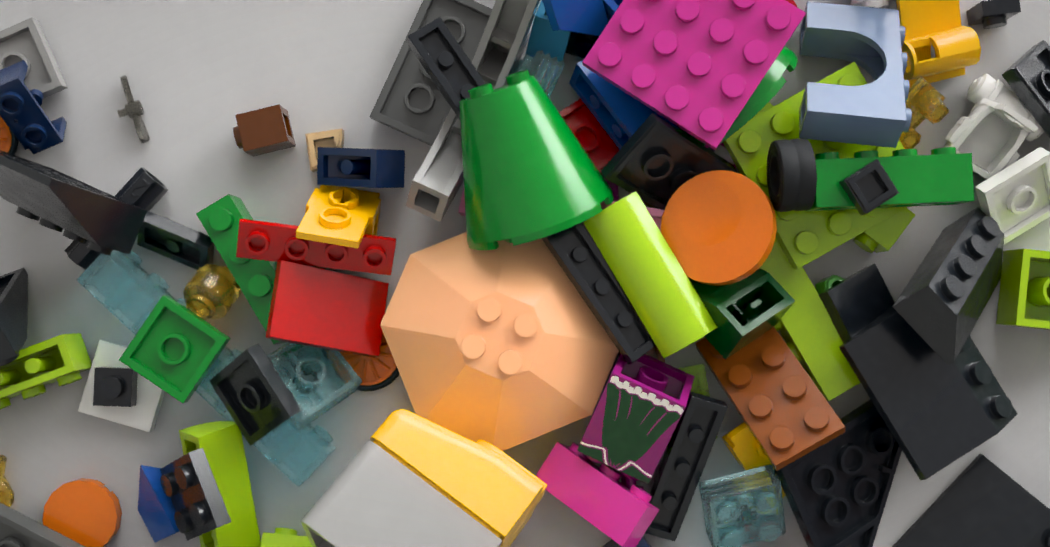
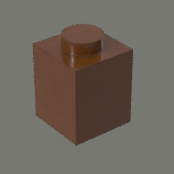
(264, 130)

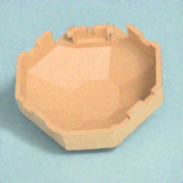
(496, 341)

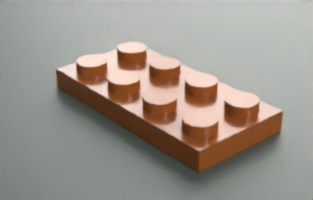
(774, 397)

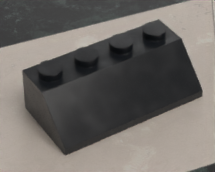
(954, 283)

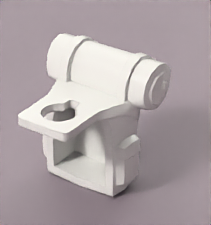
(993, 128)

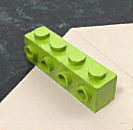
(42, 364)

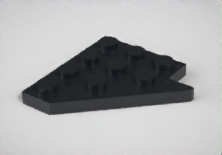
(844, 483)

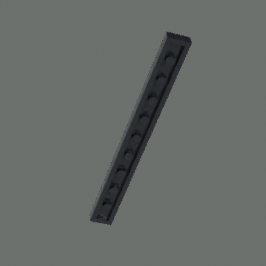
(572, 247)

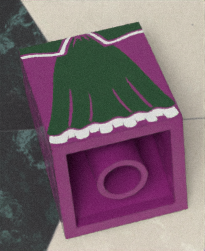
(636, 416)

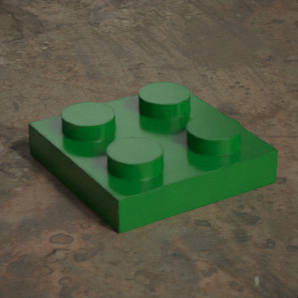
(174, 349)

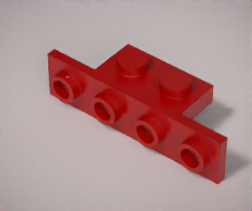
(279, 242)

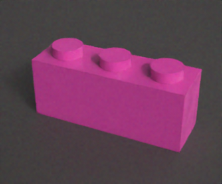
(598, 494)

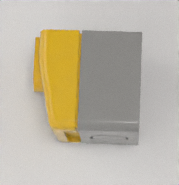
(424, 490)

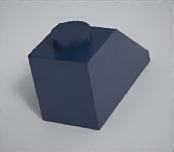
(361, 167)

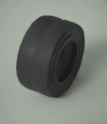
(791, 175)

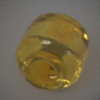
(211, 292)

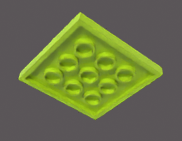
(804, 233)

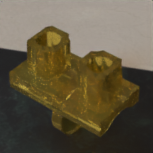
(925, 104)

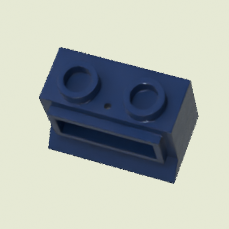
(23, 111)

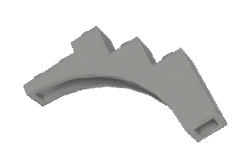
(495, 59)

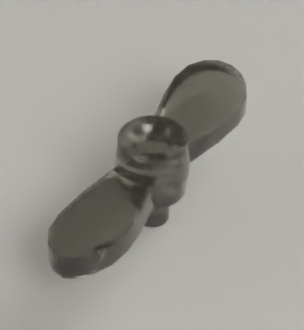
(134, 110)

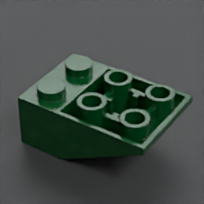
(743, 310)

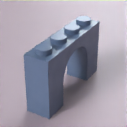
(863, 113)

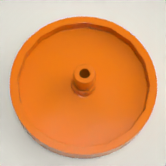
(719, 227)

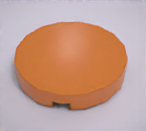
(84, 512)

